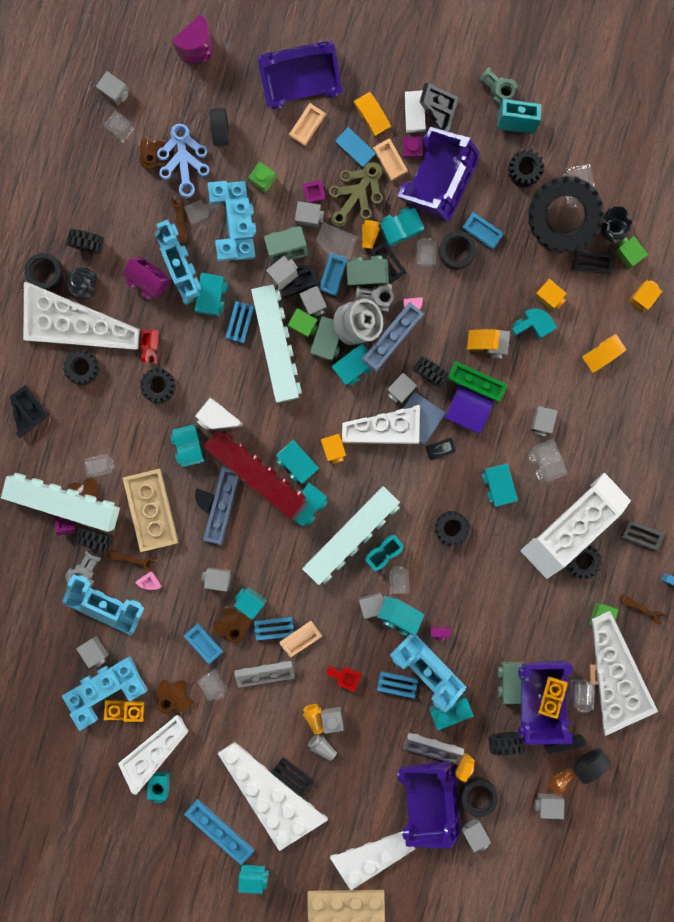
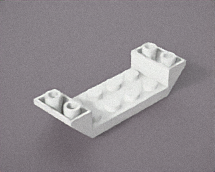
(576, 527)

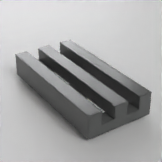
(627, 529)

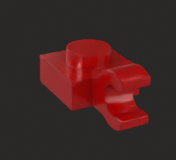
(148, 343)
(346, 678)

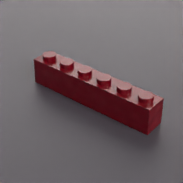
(256, 475)

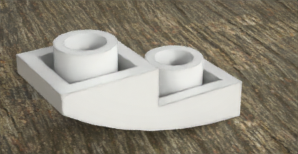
(414, 112)

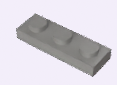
(264, 674)
(433, 748)

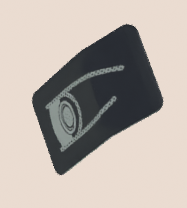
(440, 449)

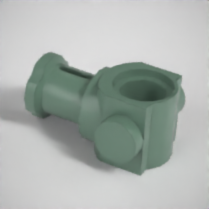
(497, 85)

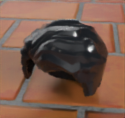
(616, 224)
(81, 283)

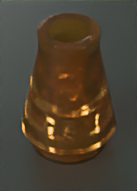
(561, 781)

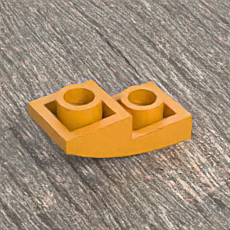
(372, 113)
(483, 339)
(604, 353)
(553, 697)
(123, 710)
(465, 767)

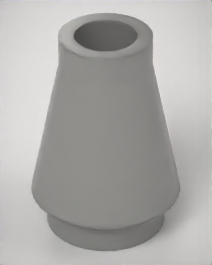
(320, 746)

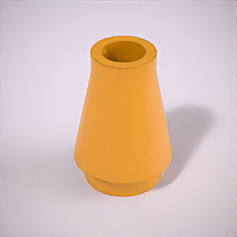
(369, 233)
(313, 716)

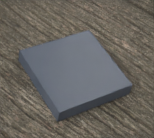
(429, 416)

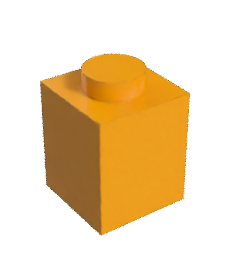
(551, 295)
(645, 295)
(333, 448)

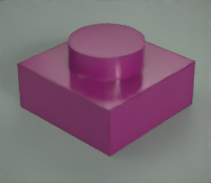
(412, 147)
(314, 191)
(64, 526)
(440, 633)

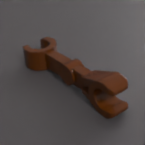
(180, 220)
(114, 555)
(630, 602)

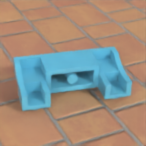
(238, 220)
(176, 261)
(101, 607)
(430, 669)
(96, 688)

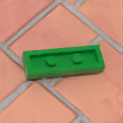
(477, 382)

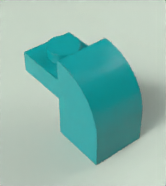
(537, 320)

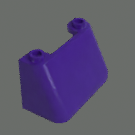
(300, 73)
(442, 173)
(534, 726)
(431, 805)

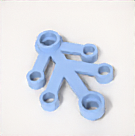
(182, 157)

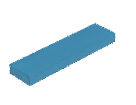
(219, 832)

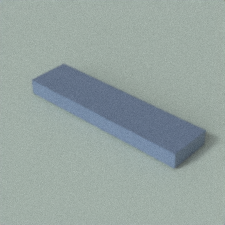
(392, 337)
(221, 506)

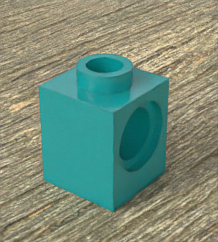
(163, 779)

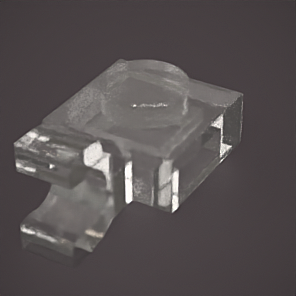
(199, 211)

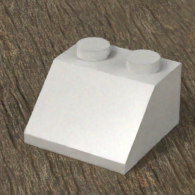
(216, 417)

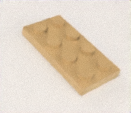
(150, 510)
(346, 906)

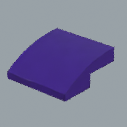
(469, 409)

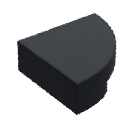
(204, 499)

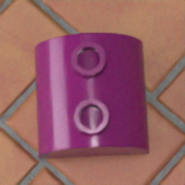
(194, 41)
(147, 277)

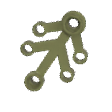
(358, 192)

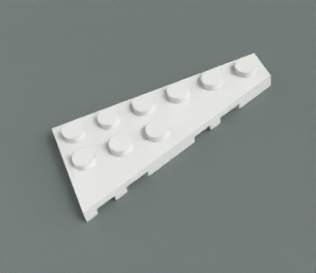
(64, 321)
(621, 687)
(276, 804)

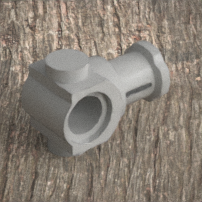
(373, 295)
(85, 568)

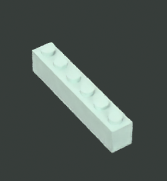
(275, 343)
(60, 502)
(351, 535)

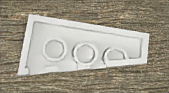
(388, 428)
(149, 756)
(368, 860)

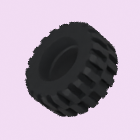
(584, 233)

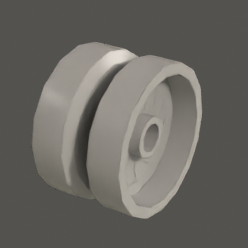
(358, 322)

